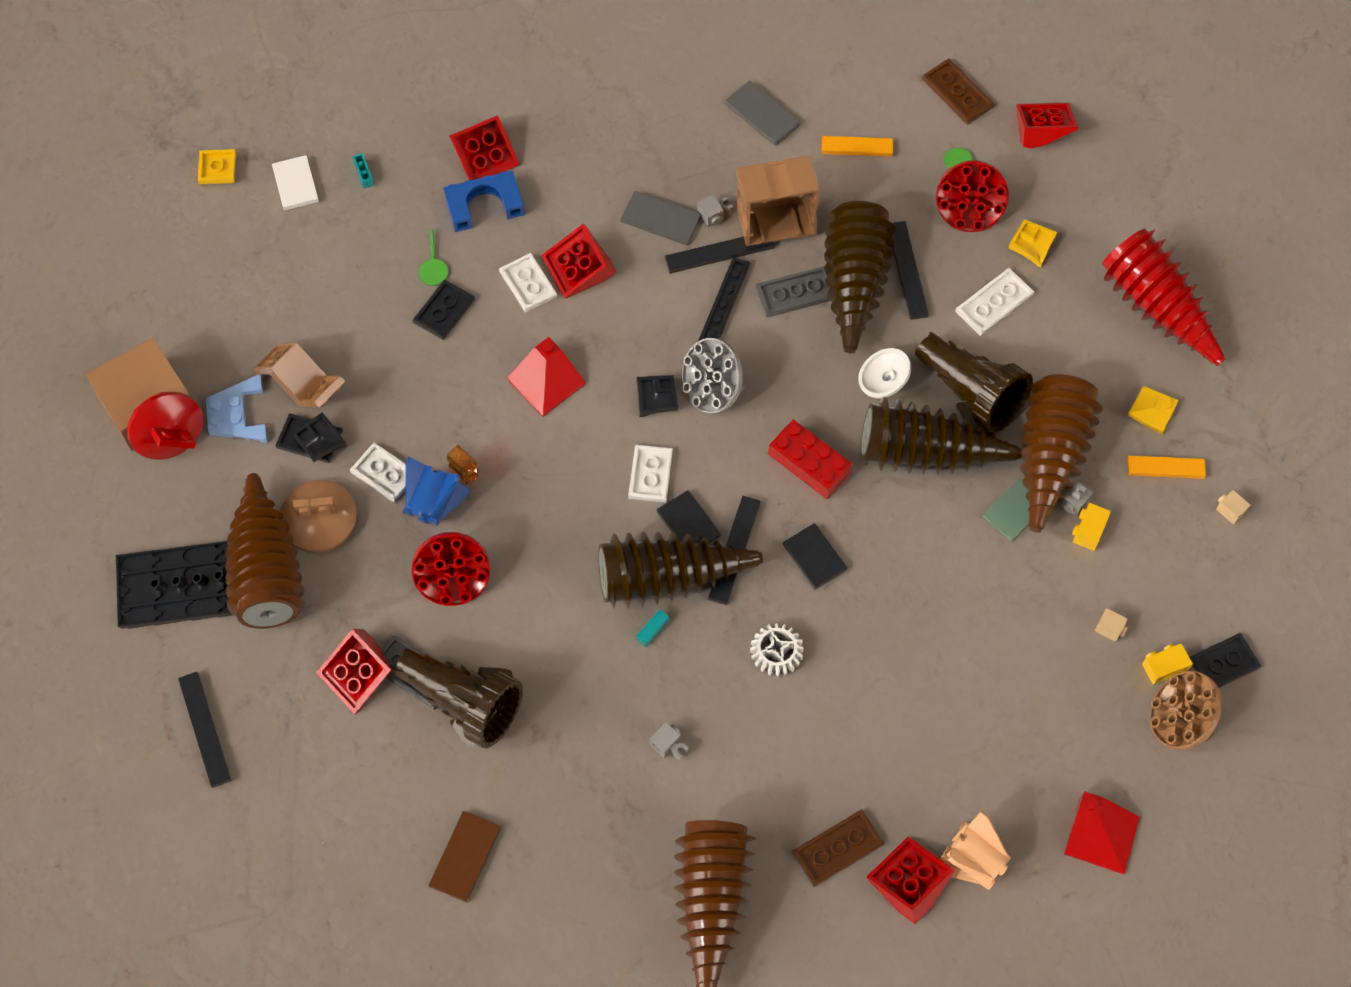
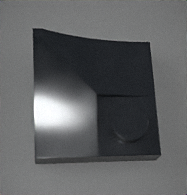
(656, 394)
(318, 437)

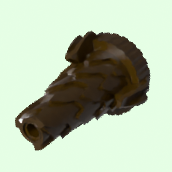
(988, 390)
(478, 702)

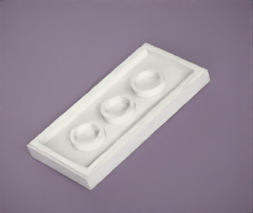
(994, 301)

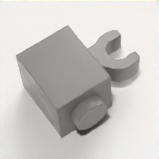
(712, 210)
(1076, 498)
(667, 740)

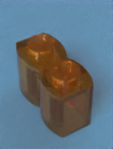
(462, 464)

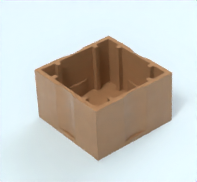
(777, 200)
(132, 380)

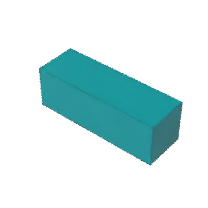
(363, 170)
(652, 628)

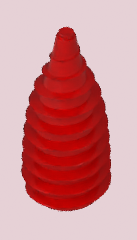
(1162, 292)

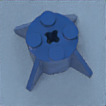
(431, 493)

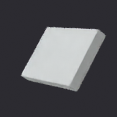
(295, 182)
(528, 282)
(381, 472)
(650, 473)

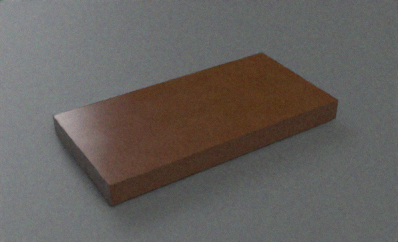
(958, 91)
(837, 848)
(464, 856)

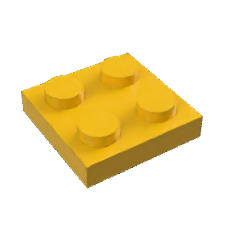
(216, 166)

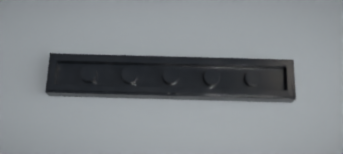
(712, 253)
(909, 273)
(725, 299)
(738, 539)
(204, 729)

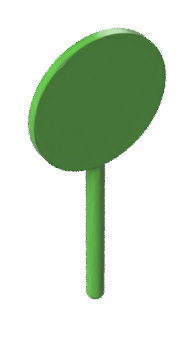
(956, 156)
(433, 270)

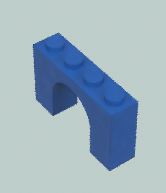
(500, 185)

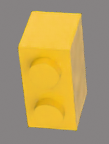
(1091, 526)
(1166, 663)

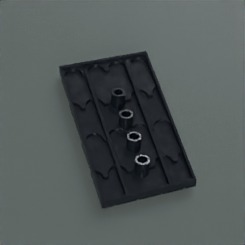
(172, 585)

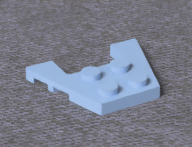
(227, 412)

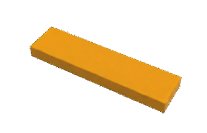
(857, 146)
(1166, 467)

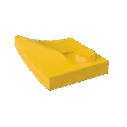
(1033, 241)
(1153, 409)

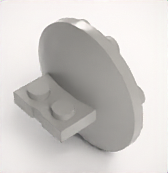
(712, 375)

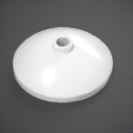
(884, 373)

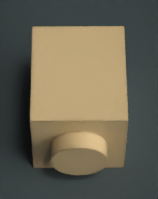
(1232, 506)
(1111, 625)

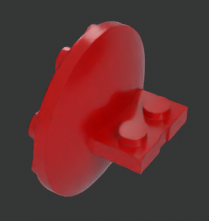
(972, 196)
(165, 425)
(450, 568)

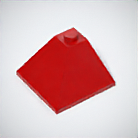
(1044, 123)
(484, 149)
(578, 262)
(546, 377)
(355, 669)
(1102, 833)
(911, 879)

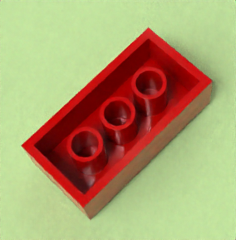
(810, 459)

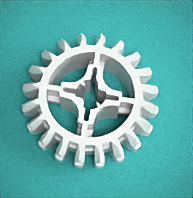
(773, 634)

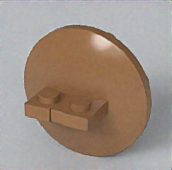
(319, 515)
(1186, 710)

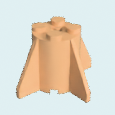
(977, 852)

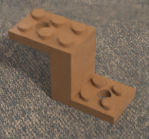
(299, 375)

